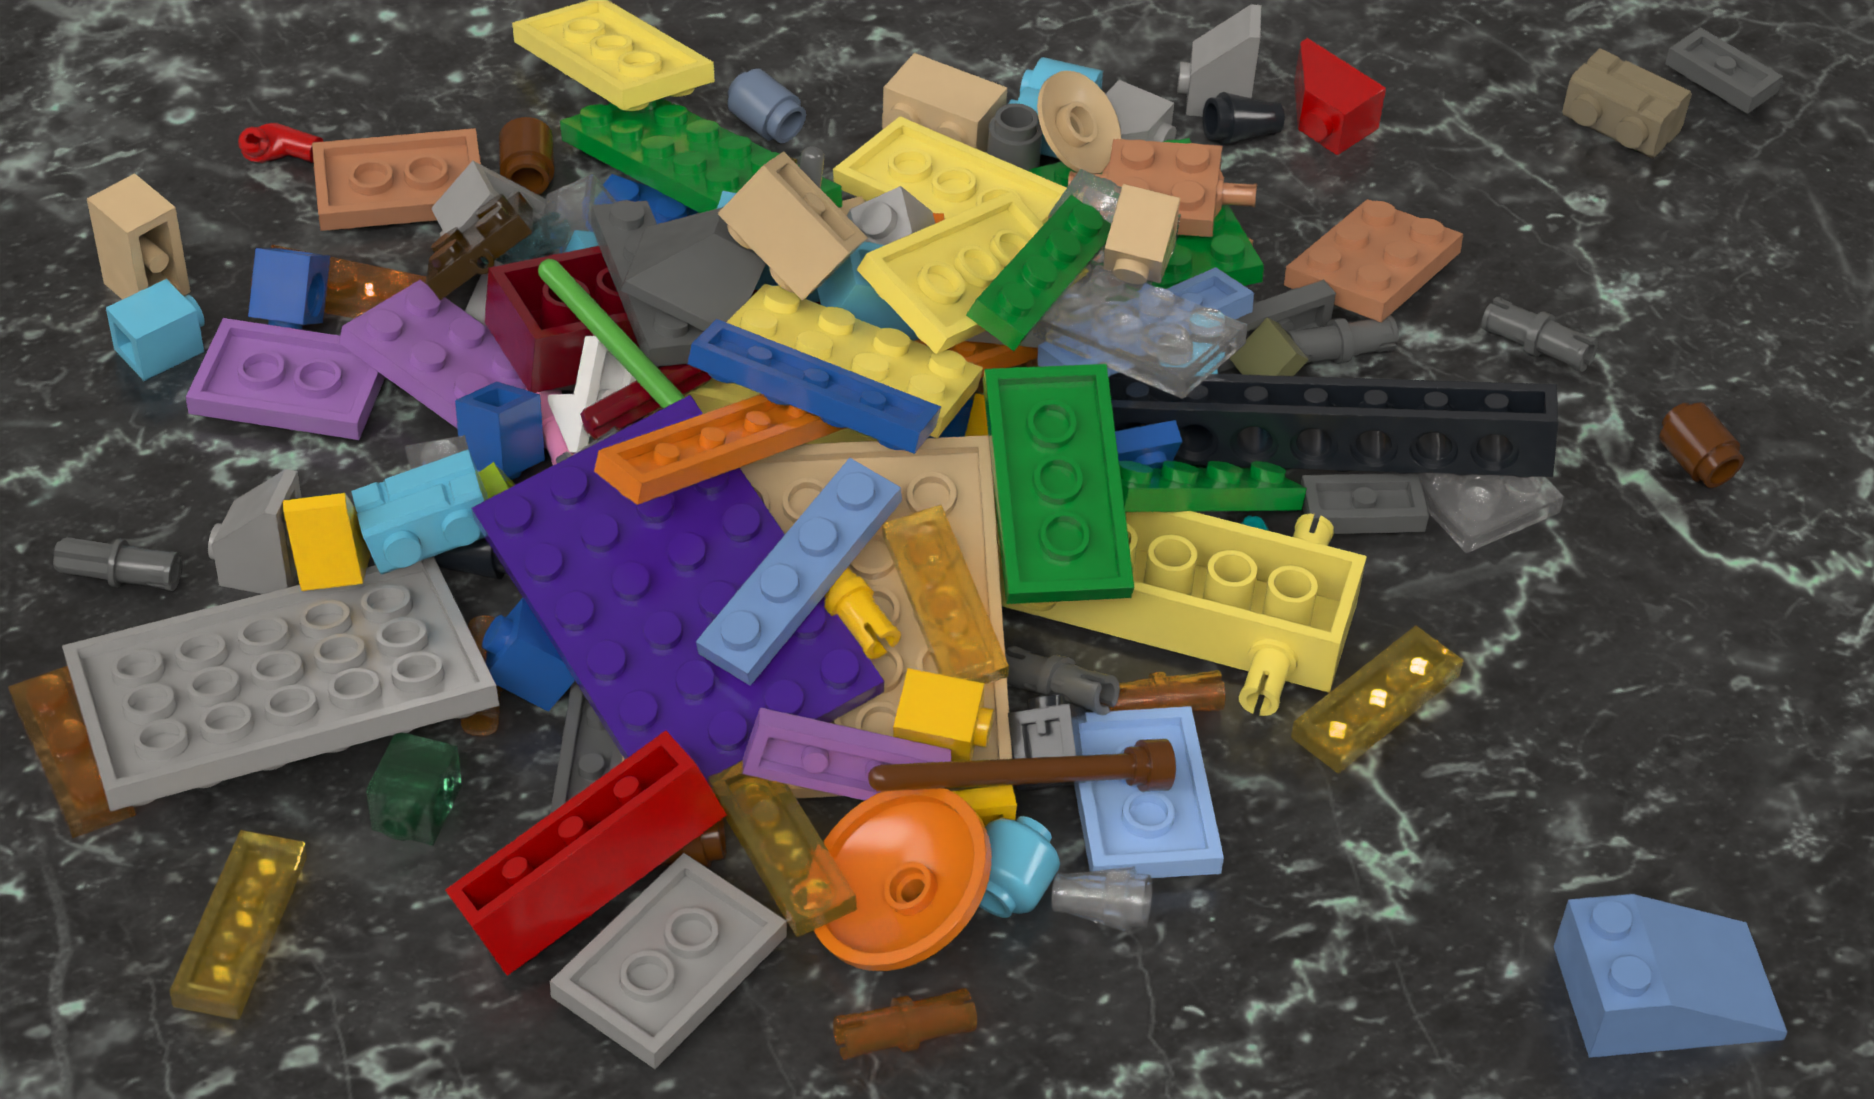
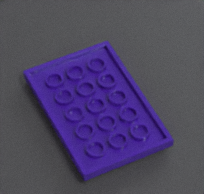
(638, 586)

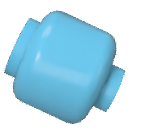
(1020, 866)

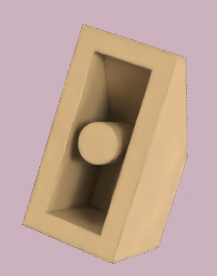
(1141, 235)

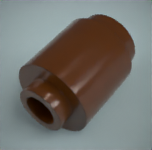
(527, 153)
(1701, 444)

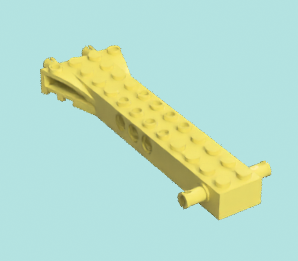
(1206, 589)

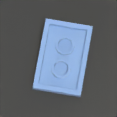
(1153, 830)

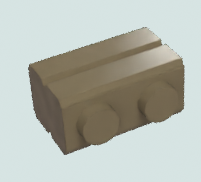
(1626, 103)

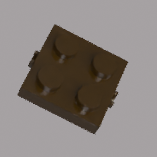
(458, 254)

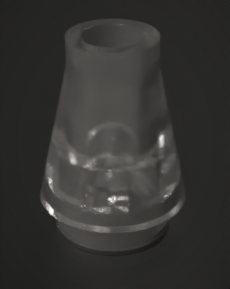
(1106, 896)

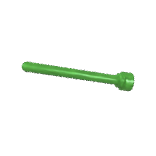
(609, 333)

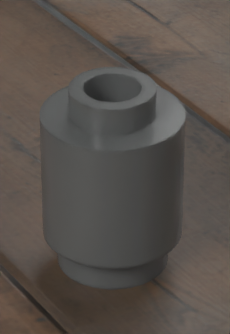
(1016, 136)

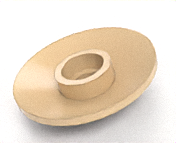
(1077, 121)

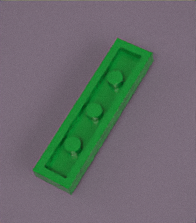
(1041, 272)
(1213, 488)

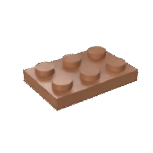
(388, 176)
(1376, 258)

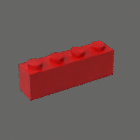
(586, 852)

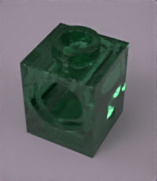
(414, 788)

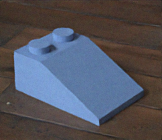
(1662, 977)

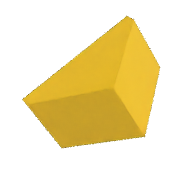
(326, 541)

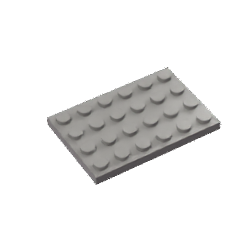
(274, 681)

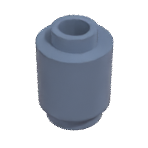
(766, 106)

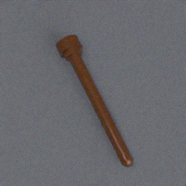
(1146, 765)

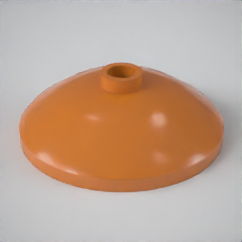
(890, 855)

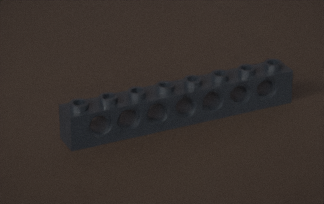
(1353, 423)

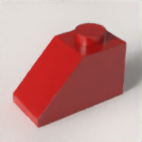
(1334, 99)

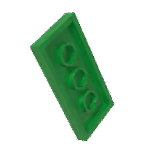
(1057, 484)

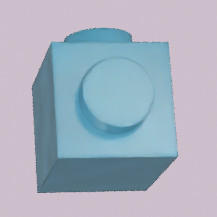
(156, 329)

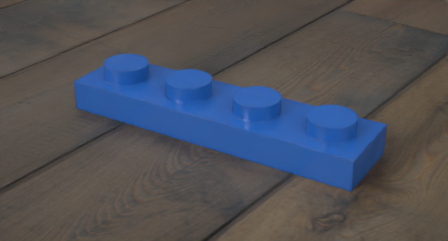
(814, 386)

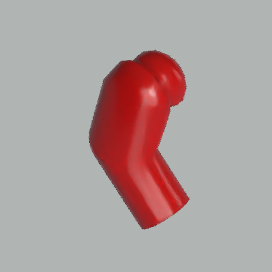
(276, 141)

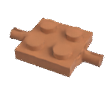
(1180, 171)

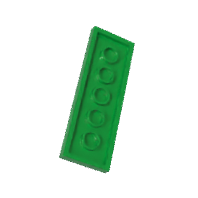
(672, 151)

